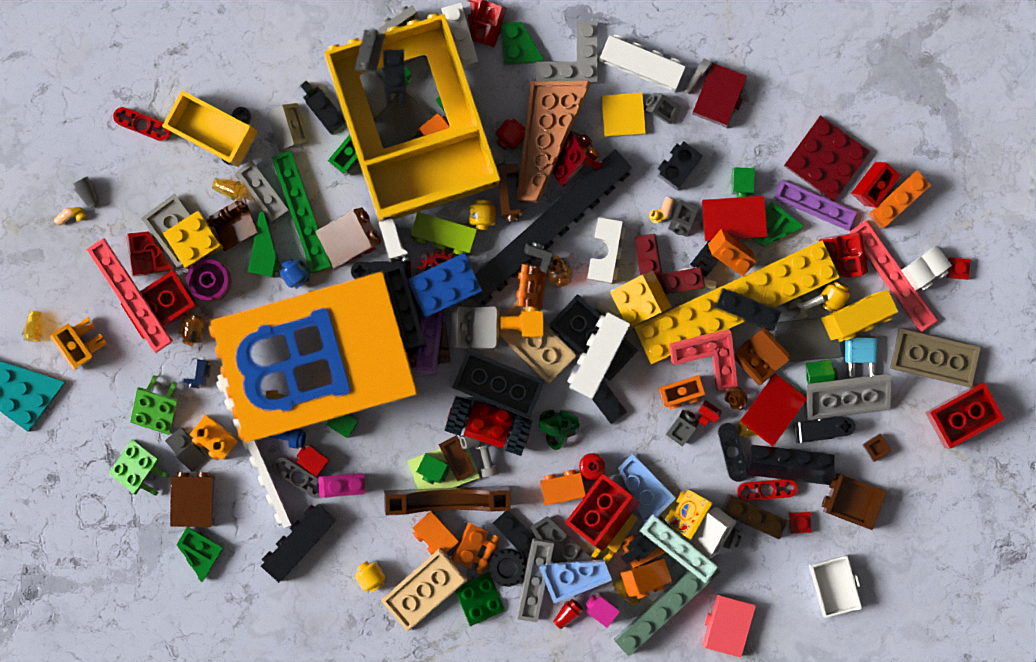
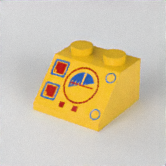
(688, 513)

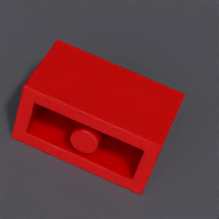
(875, 184)

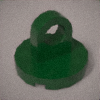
(559, 425)

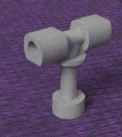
(489, 469)

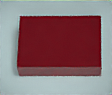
(720, 95)

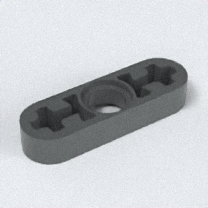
(283, 473)

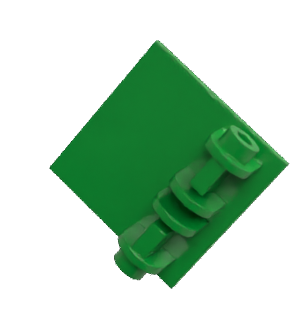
(479, 599)

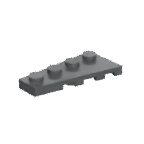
(564, 547)

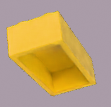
(210, 128)

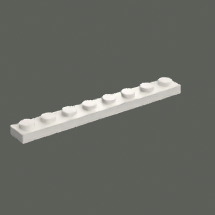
(258, 461)

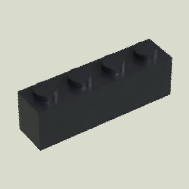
(404, 307)
(791, 464)
(298, 543)

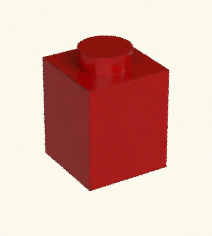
(312, 460)

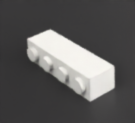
(642, 63)
(599, 355)

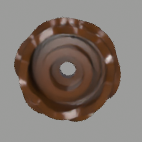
(736, 398)

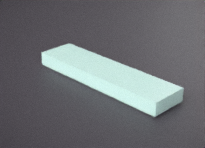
(679, 548)

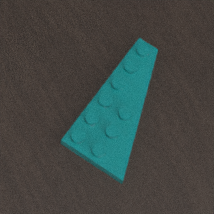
(25, 394)

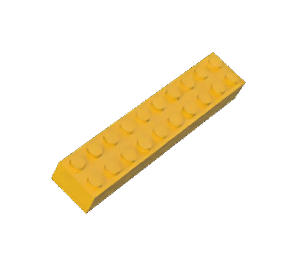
(768, 285)

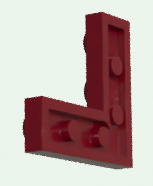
(670, 282)

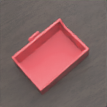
(728, 625)

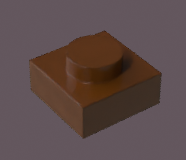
(876, 447)

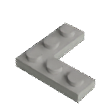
(586, 66)

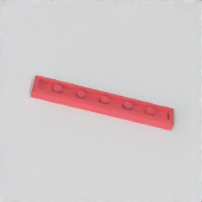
(894, 278)
(129, 295)

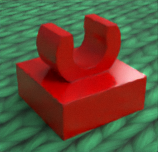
(708, 412)

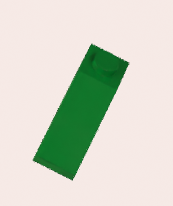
(264, 254)

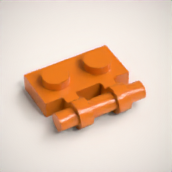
(531, 287)
(470, 545)

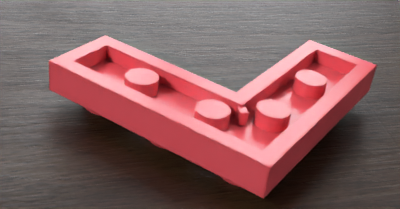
(715, 344)

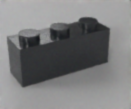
(747, 309)

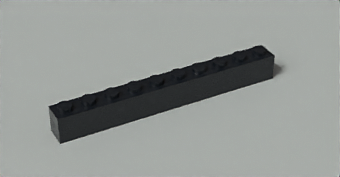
(550, 224)

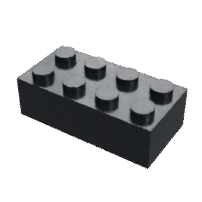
(577, 324)
(498, 384)

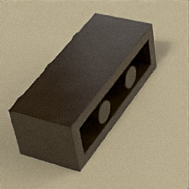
(754, 516)

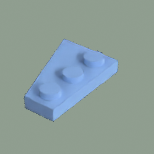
(645, 488)
(573, 578)

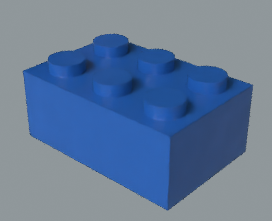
(445, 285)

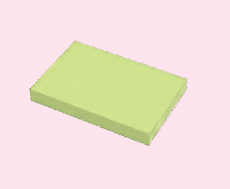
(450, 480)

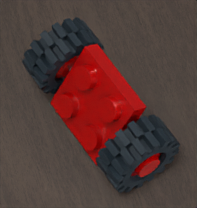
(488, 425)

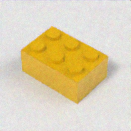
(860, 316)

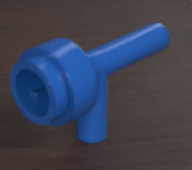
(296, 438)

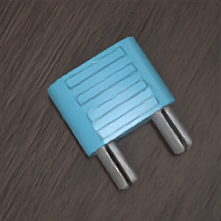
(861, 351)

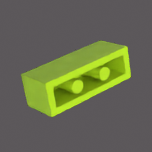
(443, 234)

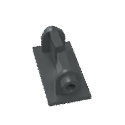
(370, 51)

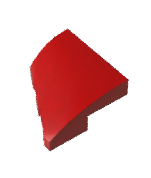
(485, 21)
(847, 253)
(145, 255)

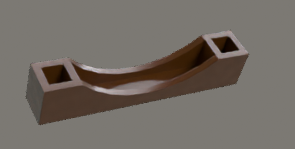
(464, 498)

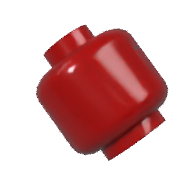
(510, 134)
(584, 466)

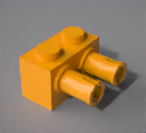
(528, 323)
(71, 347)
(214, 438)

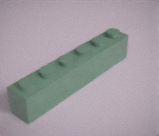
(660, 611)

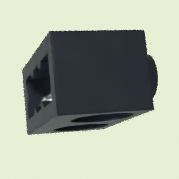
(683, 168)

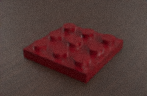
(826, 158)

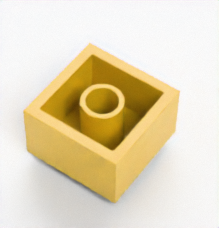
(193, 240)
(640, 299)

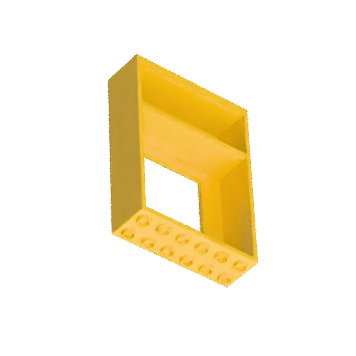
(427, 168)

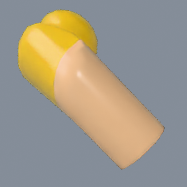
(68, 213)
(663, 213)

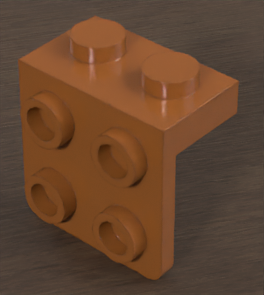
(761, 356)

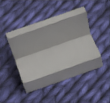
(288, 126)

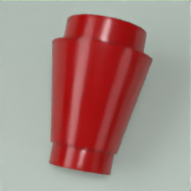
(569, 612)

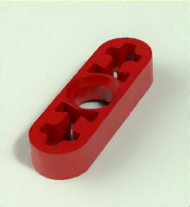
(126, 124)
(781, 483)

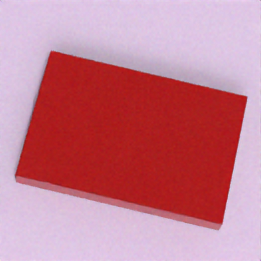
(737, 216)
(773, 409)

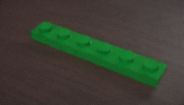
(301, 211)

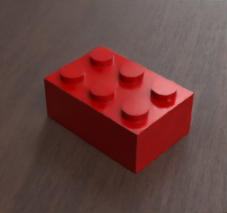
(168, 299)
(964, 415)
(602, 512)

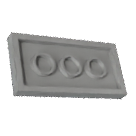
(848, 396)

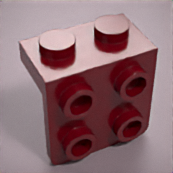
(574, 154)

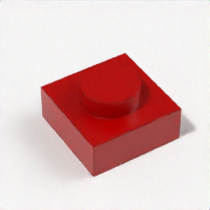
(959, 269)
(800, 522)

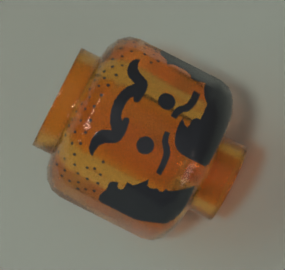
(560, 272)
(192, 329)

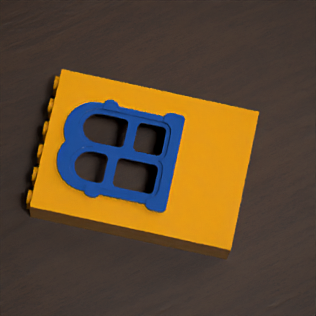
(358, 343)

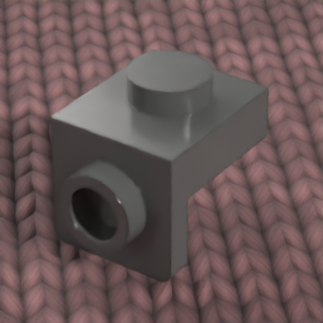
(538, 250)

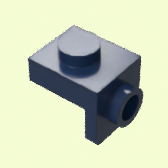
(202, 371)

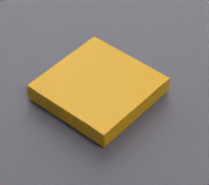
(623, 114)

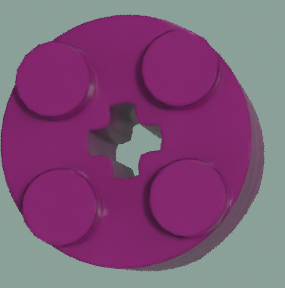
(202, 270)

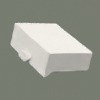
(393, 241)
(835, 586)

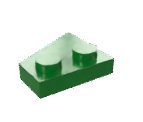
(518, 45)
(778, 225)
(199, 551)

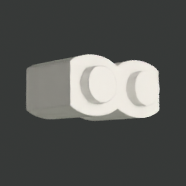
(926, 268)

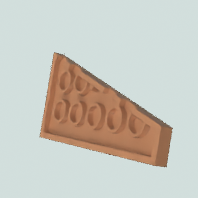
(548, 123)

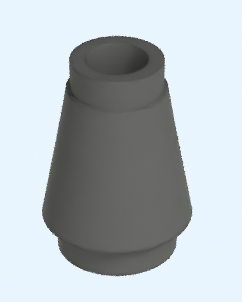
(86, 191)

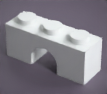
(461, 35)
(610, 233)

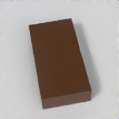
(457, 458)

